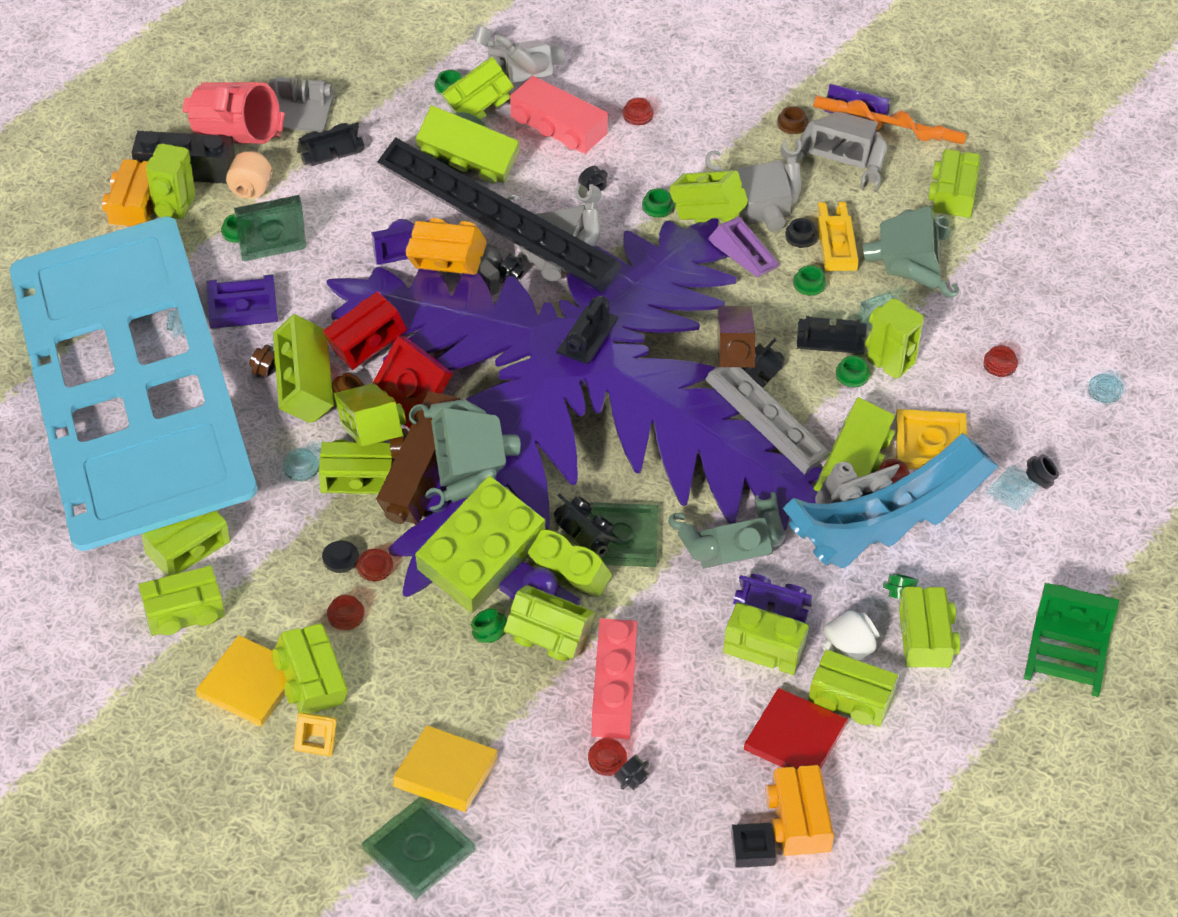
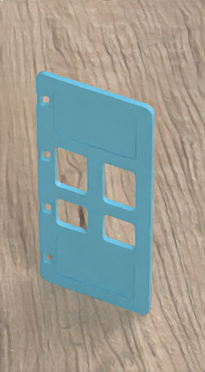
(154, 467)

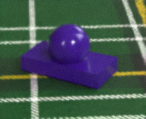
(391, 243)
(537, 577)

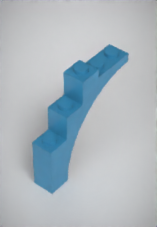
(928, 494)

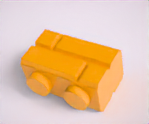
(129, 196)
(446, 246)
(801, 810)

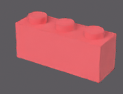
(559, 114)
(614, 679)

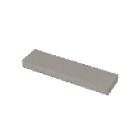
(768, 417)

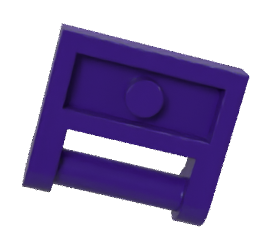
(242, 302)

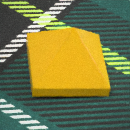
(316, 725)

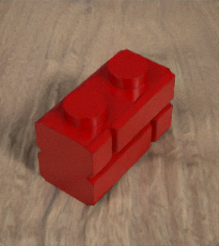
(365, 330)

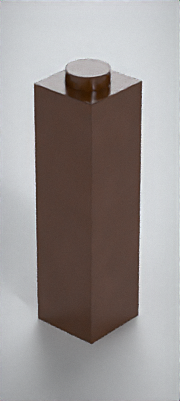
(736, 336)
(413, 470)

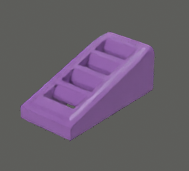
(743, 246)

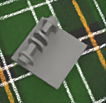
(305, 106)
(845, 485)

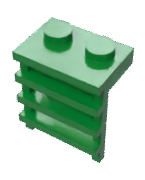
(1075, 619)

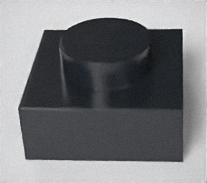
(753, 845)

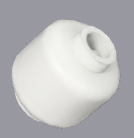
(851, 635)

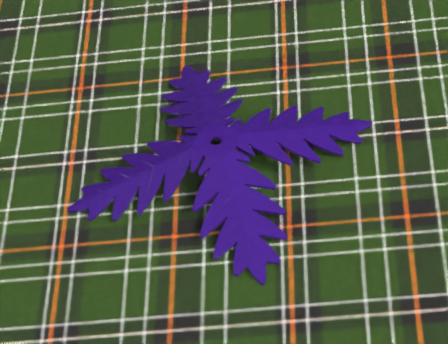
(638, 389)

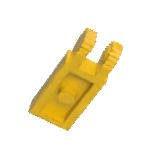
(837, 239)

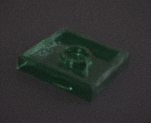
(270, 228)
(636, 528)
(418, 847)

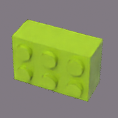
(480, 544)

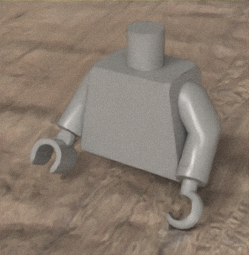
(520, 59)
(848, 141)
(769, 188)
(578, 221)

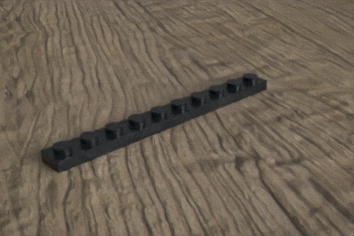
(500, 215)

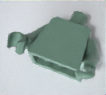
(912, 247)
(466, 447)
(736, 540)

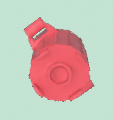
(235, 109)

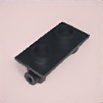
(317, 145)
(588, 331)
(819, 335)
(766, 363)
(596, 529)

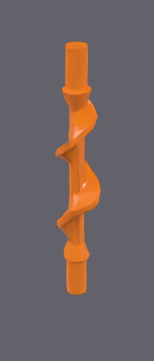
(899, 119)

